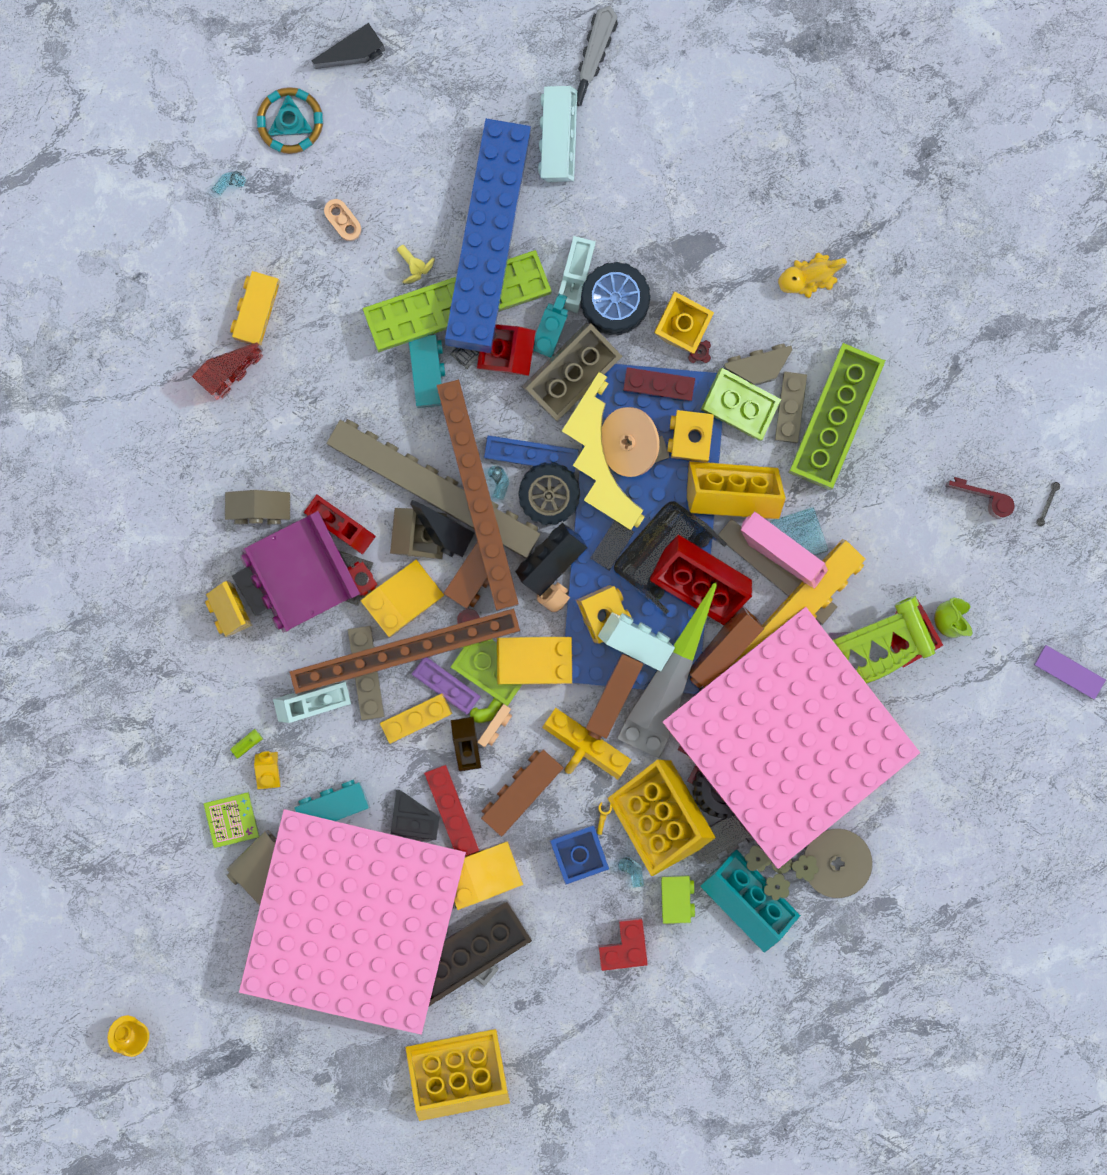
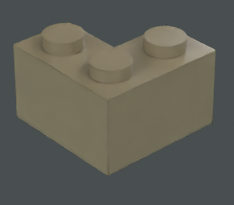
(257, 506)

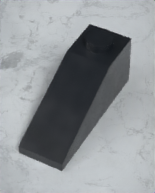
(354, 49)
(443, 531)

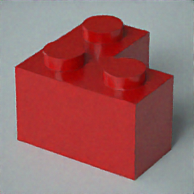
(630, 951)

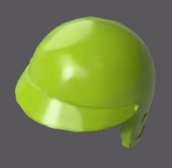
(950, 618)

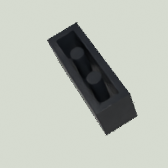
(551, 559)

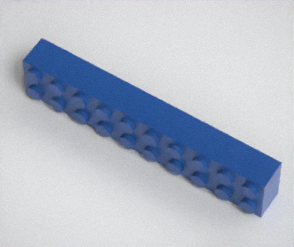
(488, 235)

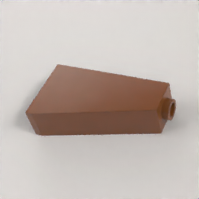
(725, 647)
(613, 696)

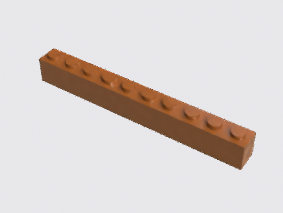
(477, 495)
(404, 651)

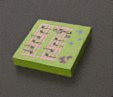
(231, 820)

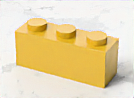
(255, 308)

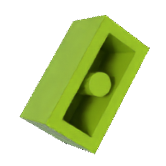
(676, 899)

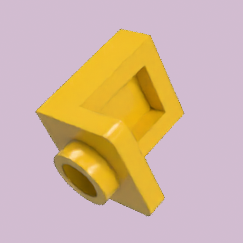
(267, 770)

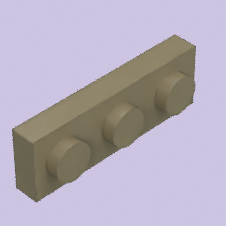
(790, 407)

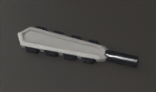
(598, 39)

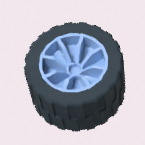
(615, 298)

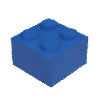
(579, 854)

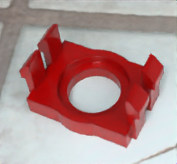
(371, 585)

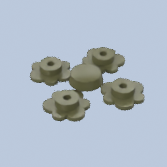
(778, 879)

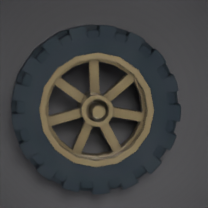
(539, 514)

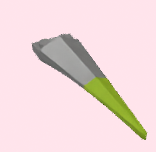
(664, 692)

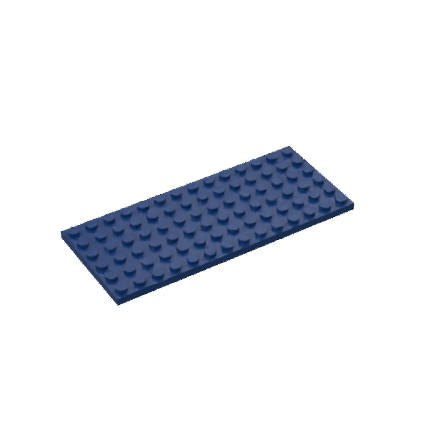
(651, 491)

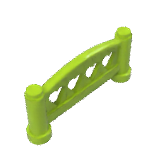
(906, 623)

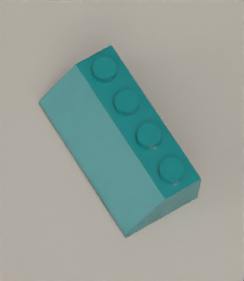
(743, 899)

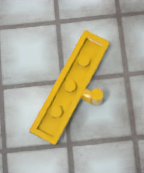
(577, 738)

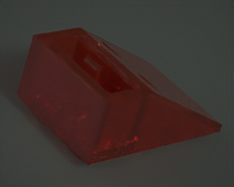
(221, 371)

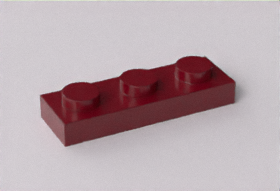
(659, 384)

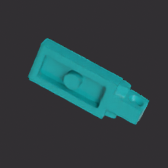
(551, 327)

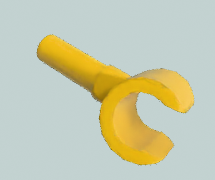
(602, 818)

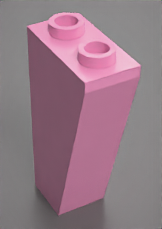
(783, 550)

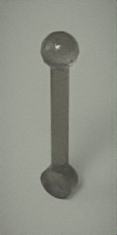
(1055, 486)

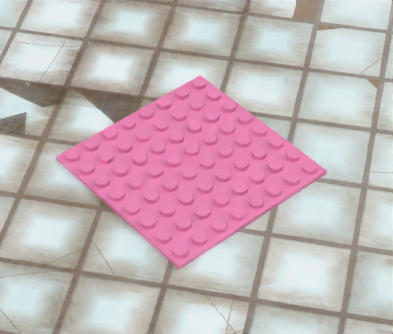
(791, 737)
(352, 922)

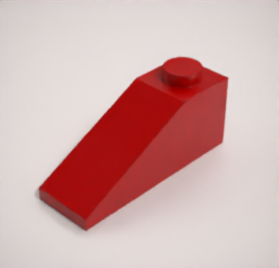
(341, 524)

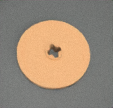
(640, 429)

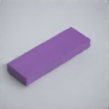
(1069, 672)
(445, 683)

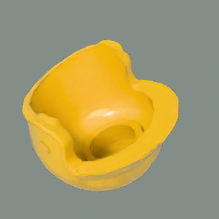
(128, 1036)

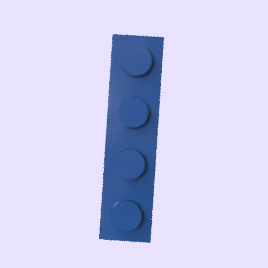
(528, 452)

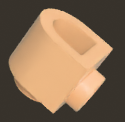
(554, 597)

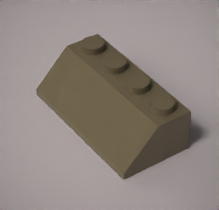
(571, 371)

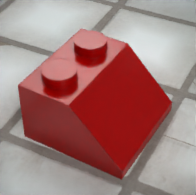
(510, 351)

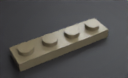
(368, 685)

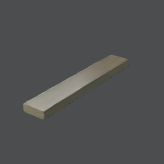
(773, 572)

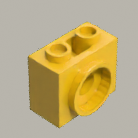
(680, 445)
(604, 598)

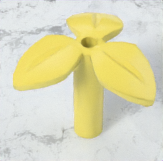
(416, 266)

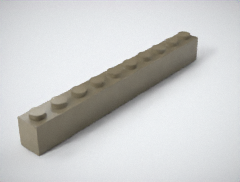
(426, 483)

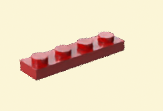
(451, 810)

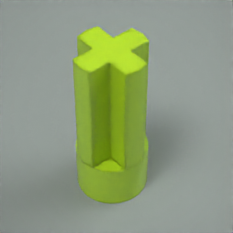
(246, 743)

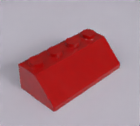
(690, 573)

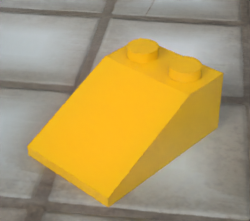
(402, 598)
(228, 609)
(534, 660)
(487, 875)

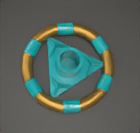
(289, 120)

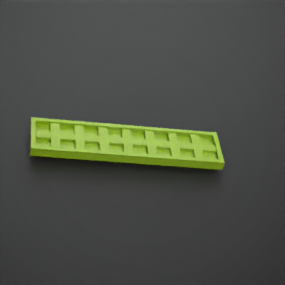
(428, 308)

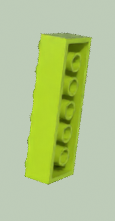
(836, 416)

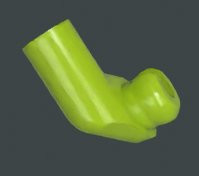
(486, 714)

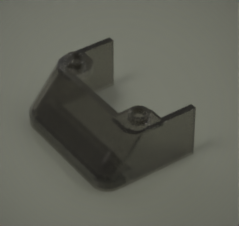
(644, 552)

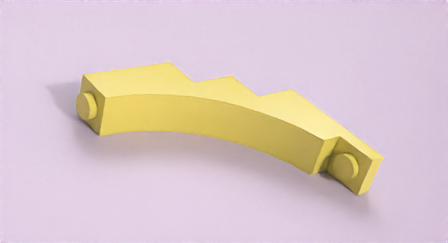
(586, 428)

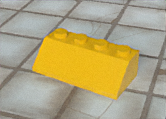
(734, 490)

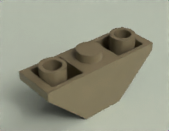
(760, 366)

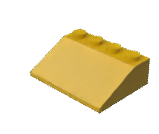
(661, 816)
(457, 1075)

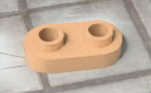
(342, 220)

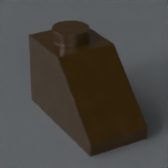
(466, 744)

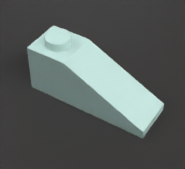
(310, 703)

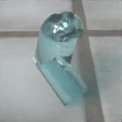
(229, 179)
(632, 868)

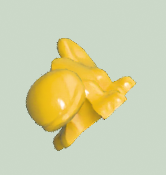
(807, 277)

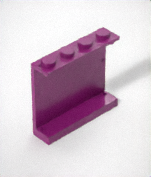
(299, 572)

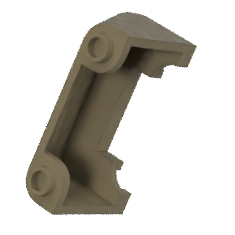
(253, 866)

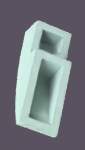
(576, 272)

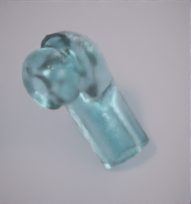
(501, 479)

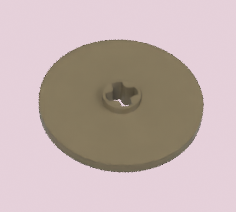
(850, 876)

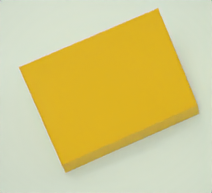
(683, 323)

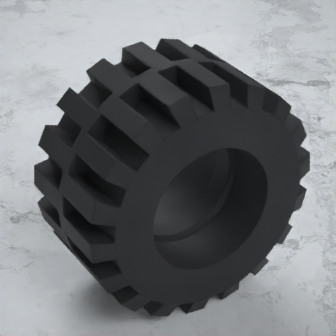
(705, 800)

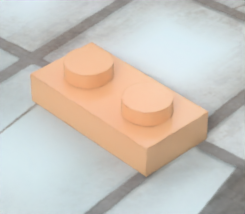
(490, 734)

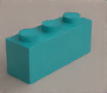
(427, 370)
(336, 804)

